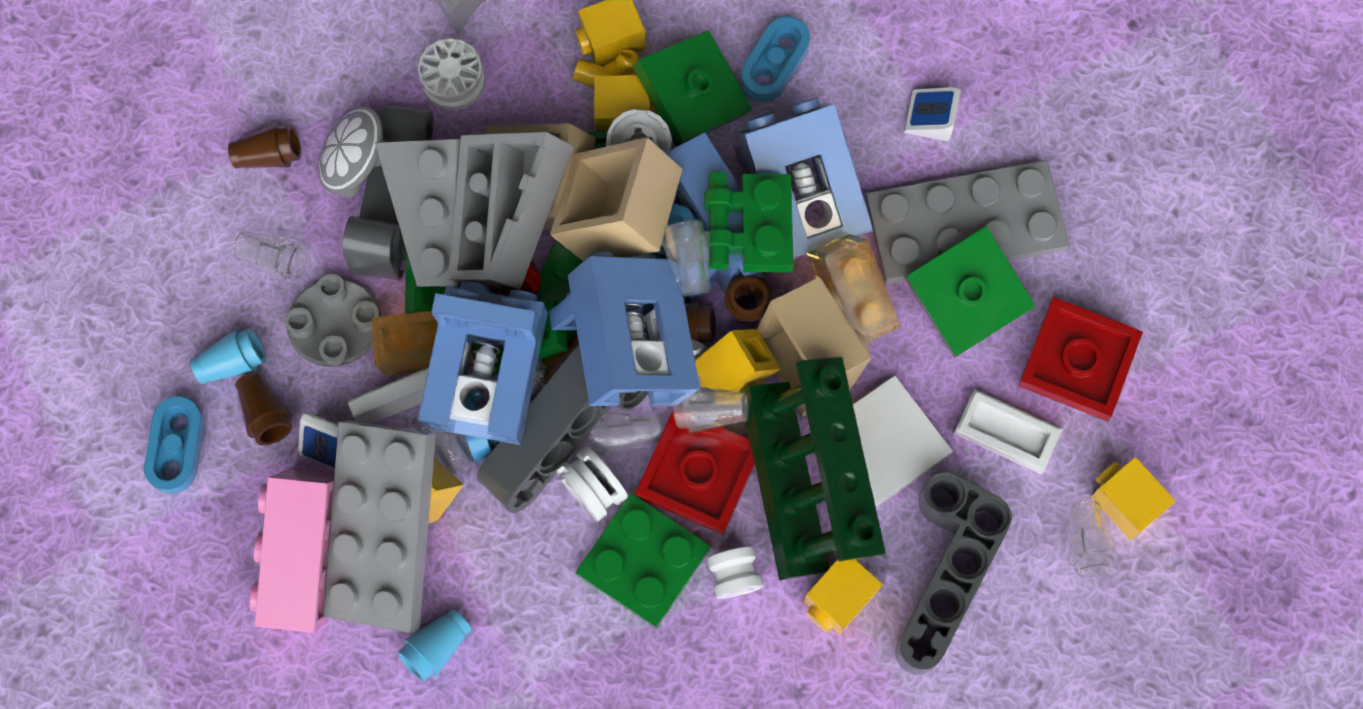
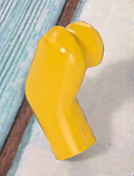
(621, 65)

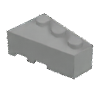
(423, 194)
(503, 204)

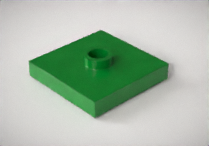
(692, 87)
(969, 291)

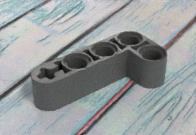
(374, 239)
(552, 432)
(946, 579)

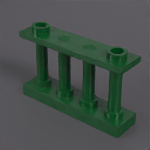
(785, 477)

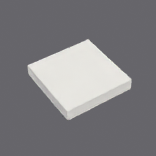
(896, 439)

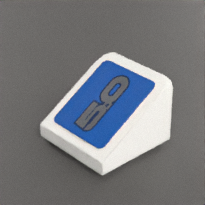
(933, 112)
(318, 440)

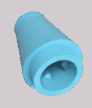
(229, 357)
(434, 645)

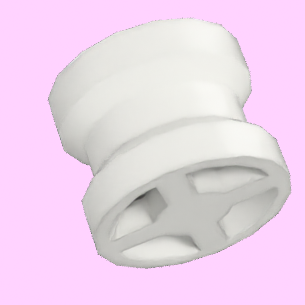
(735, 572)

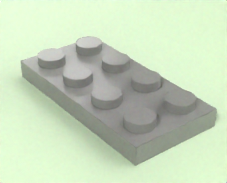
(931, 216)
(379, 525)

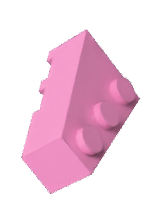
(293, 550)

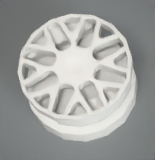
(453, 75)
(637, 125)
(587, 487)

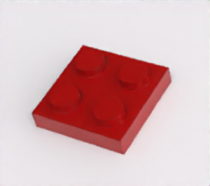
(1080, 359)
(698, 474)

